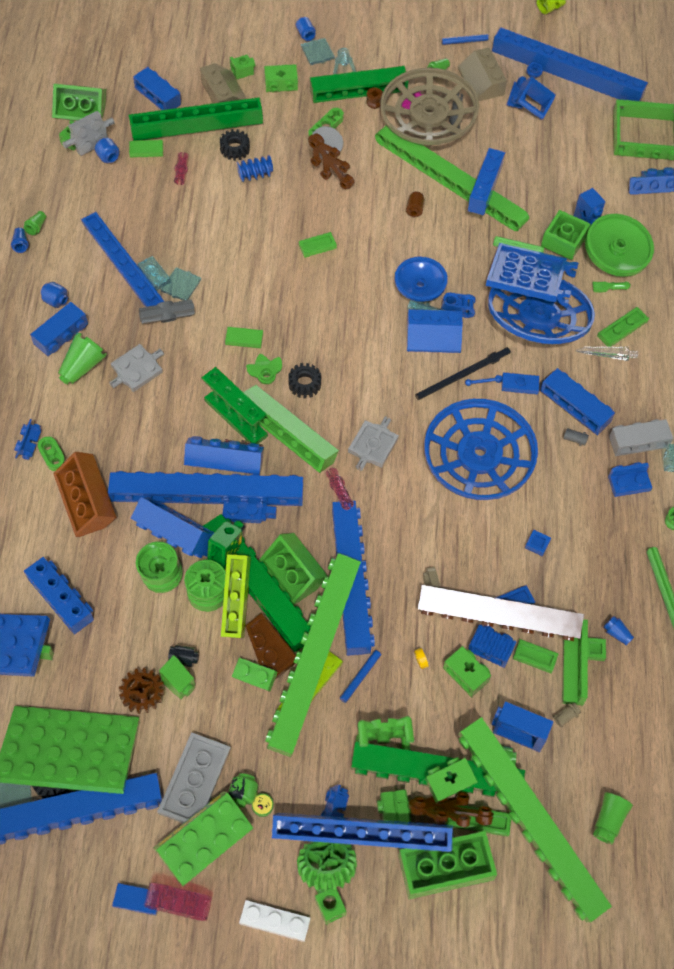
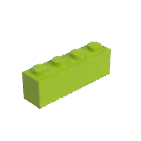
(235, 596)

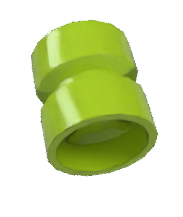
(548, 6)

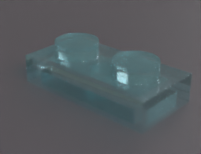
(154, 273)

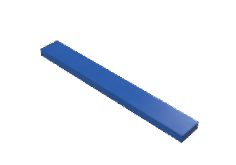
(121, 260)

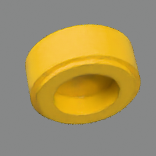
(421, 658)

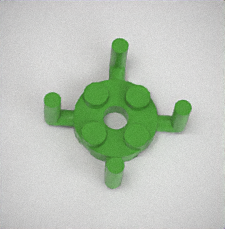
(383, 732)

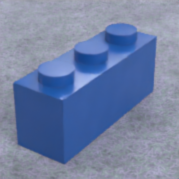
(157, 89)
(59, 329)

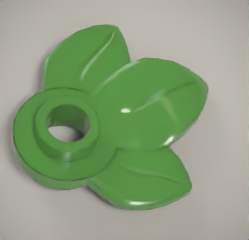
(265, 367)

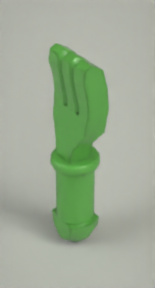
(600, 287)

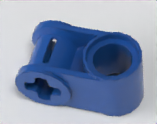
(459, 302)

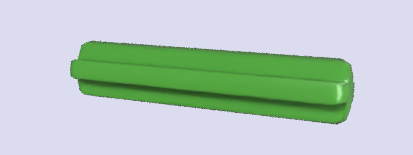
(497, 240)

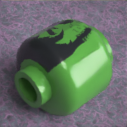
(243, 790)

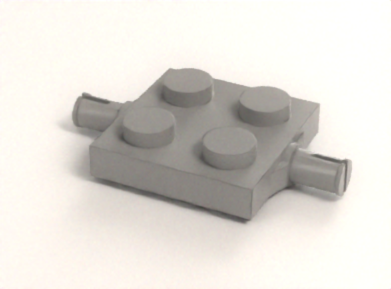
(87, 132)
(136, 368)
(373, 443)

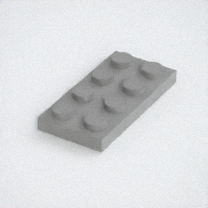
(194, 778)

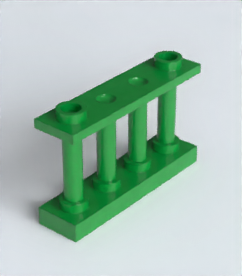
(234, 406)

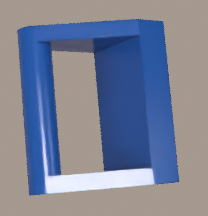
(537, 92)

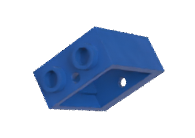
(521, 726)

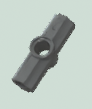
(166, 311)

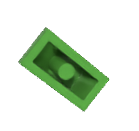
(177, 678)

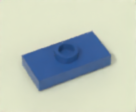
(520, 383)

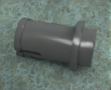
(575, 436)

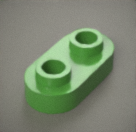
(51, 455)

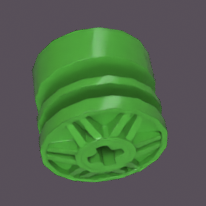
(158, 557)
(205, 595)

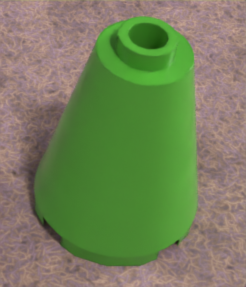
(80, 359)

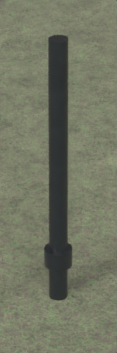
(491, 359)

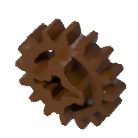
(150, 688)

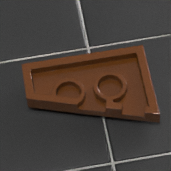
(269, 646)

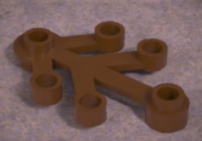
(329, 160)
(441, 812)

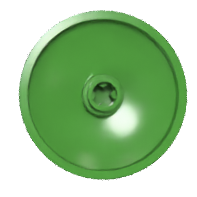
(619, 245)

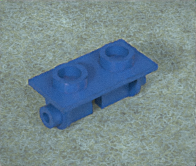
(514, 93)
(25, 447)
(336, 799)

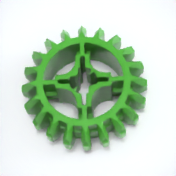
(326, 864)

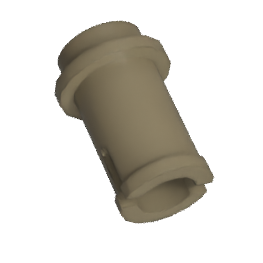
(567, 714)

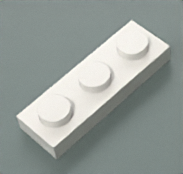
(274, 921)

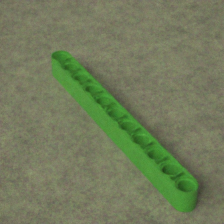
(450, 177)

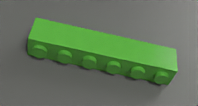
(293, 431)

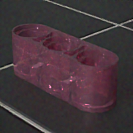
(178, 901)

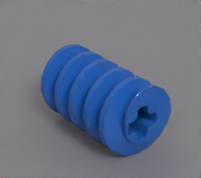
(255, 168)

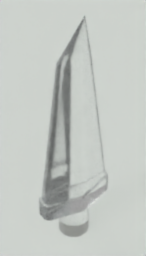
(621, 353)

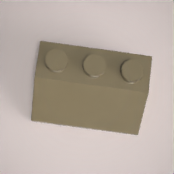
(483, 74)
(220, 84)

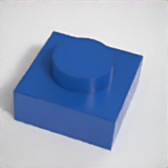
(538, 543)

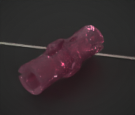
(181, 168)

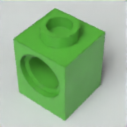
(333, 914)

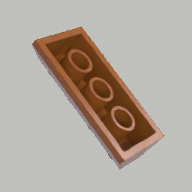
(84, 494)

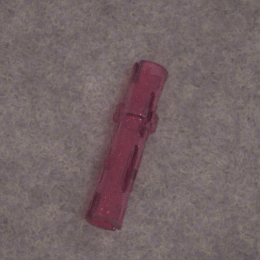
(338, 485)

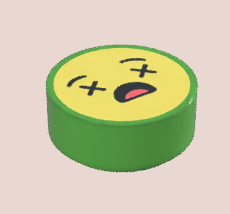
(262, 805)

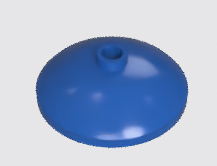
(421, 279)

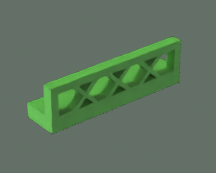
(576, 668)

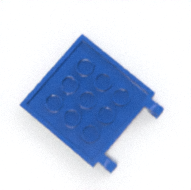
(530, 273)

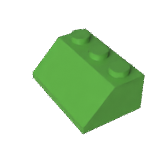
(77, 101)
(293, 567)

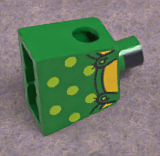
(225, 541)

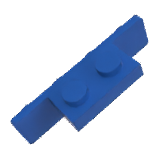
(653, 181)

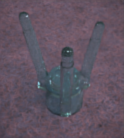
(343, 58)

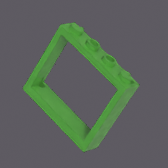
(645, 110)

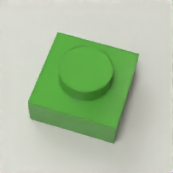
(596, 649)

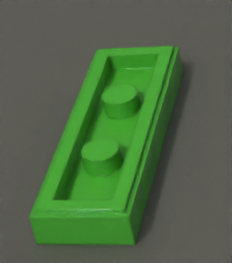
(622, 327)
(500, 824)

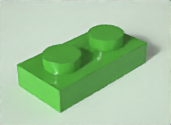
(254, 674)

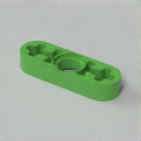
(328, 119)

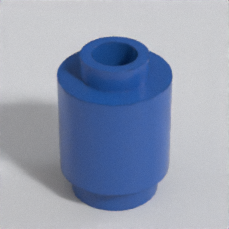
(305, 28)

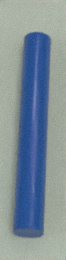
(464, 39)
(360, 676)

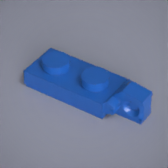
(248, 511)

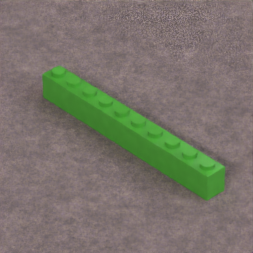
(313, 655)
(534, 820)

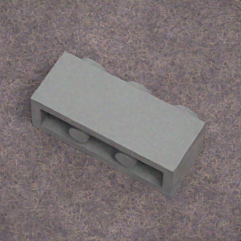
(640, 437)

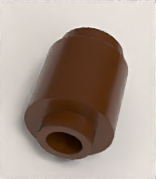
(415, 204)

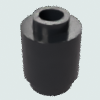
(185, 654)

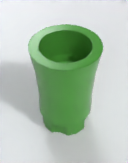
(611, 817)

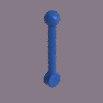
(498, 379)

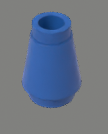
(19, 241)
(618, 630)

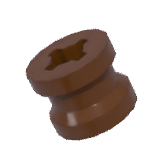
(374, 98)

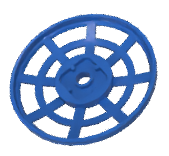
(543, 316)
(484, 441)

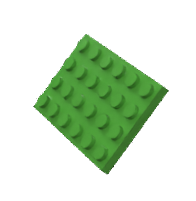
(68, 749)

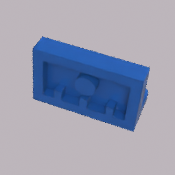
(630, 479)

